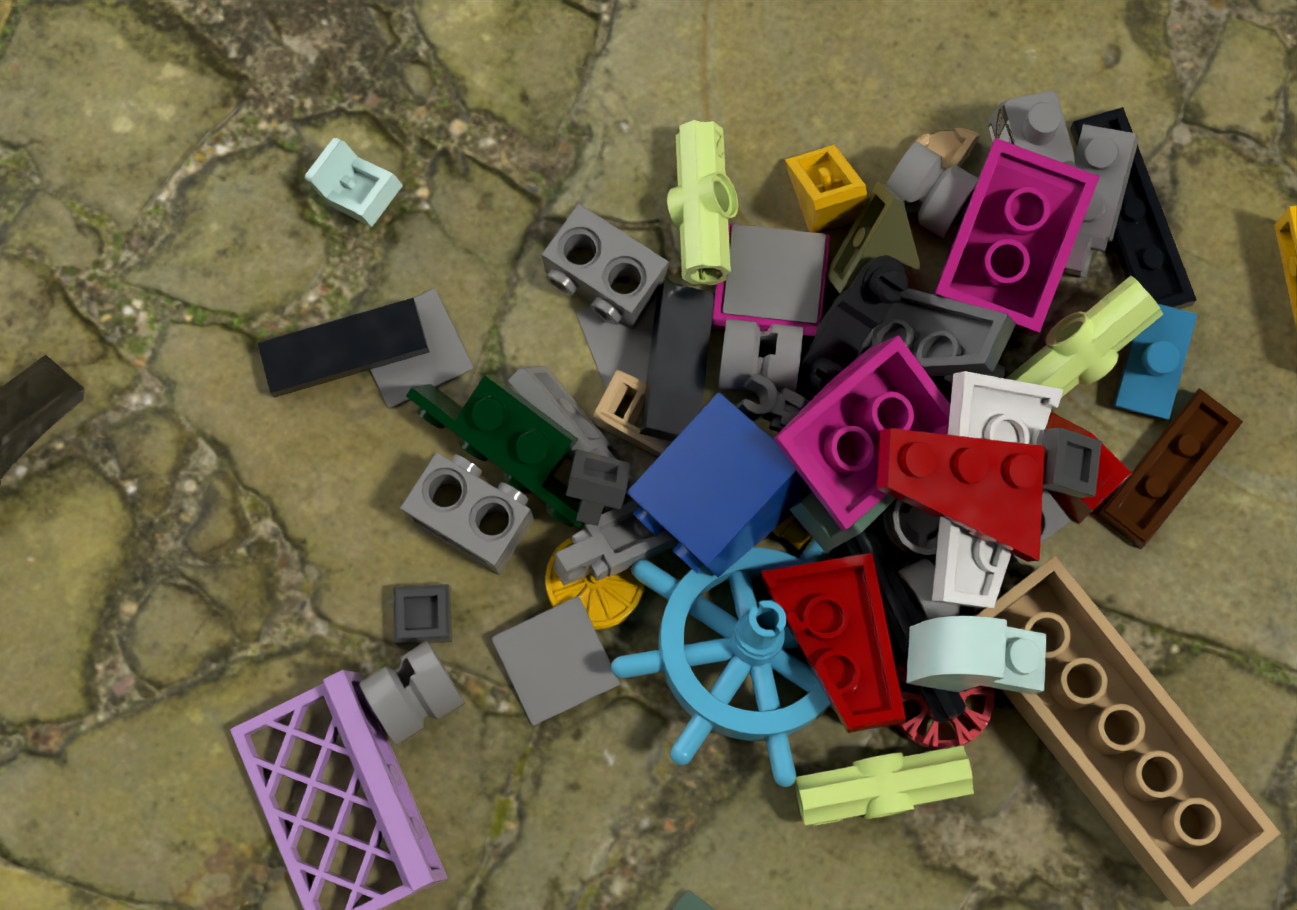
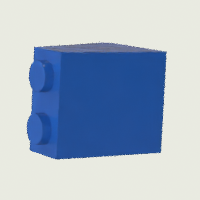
(718, 488)

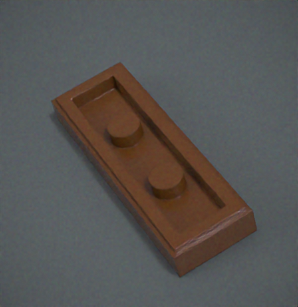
(1170, 468)

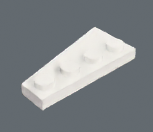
(993, 409)

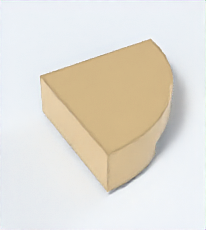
(952, 145)

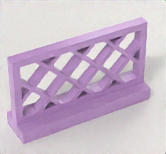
(381, 781)

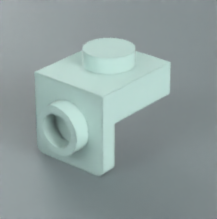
(352, 183)

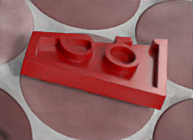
(971, 481)
(844, 636)

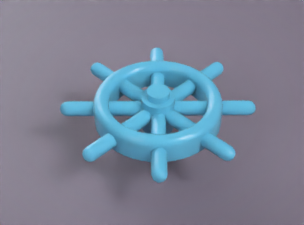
(751, 643)

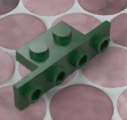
(511, 434)

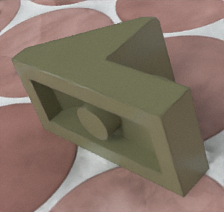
(877, 231)

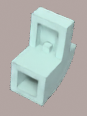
(973, 652)

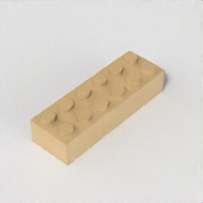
(1131, 743)

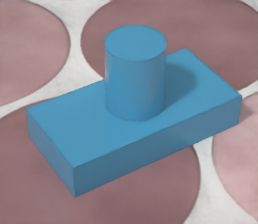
(1155, 365)

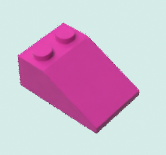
(1017, 234)
(838, 431)

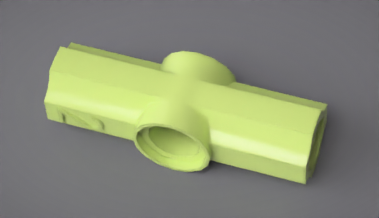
(702, 203)
(1087, 344)
(884, 785)

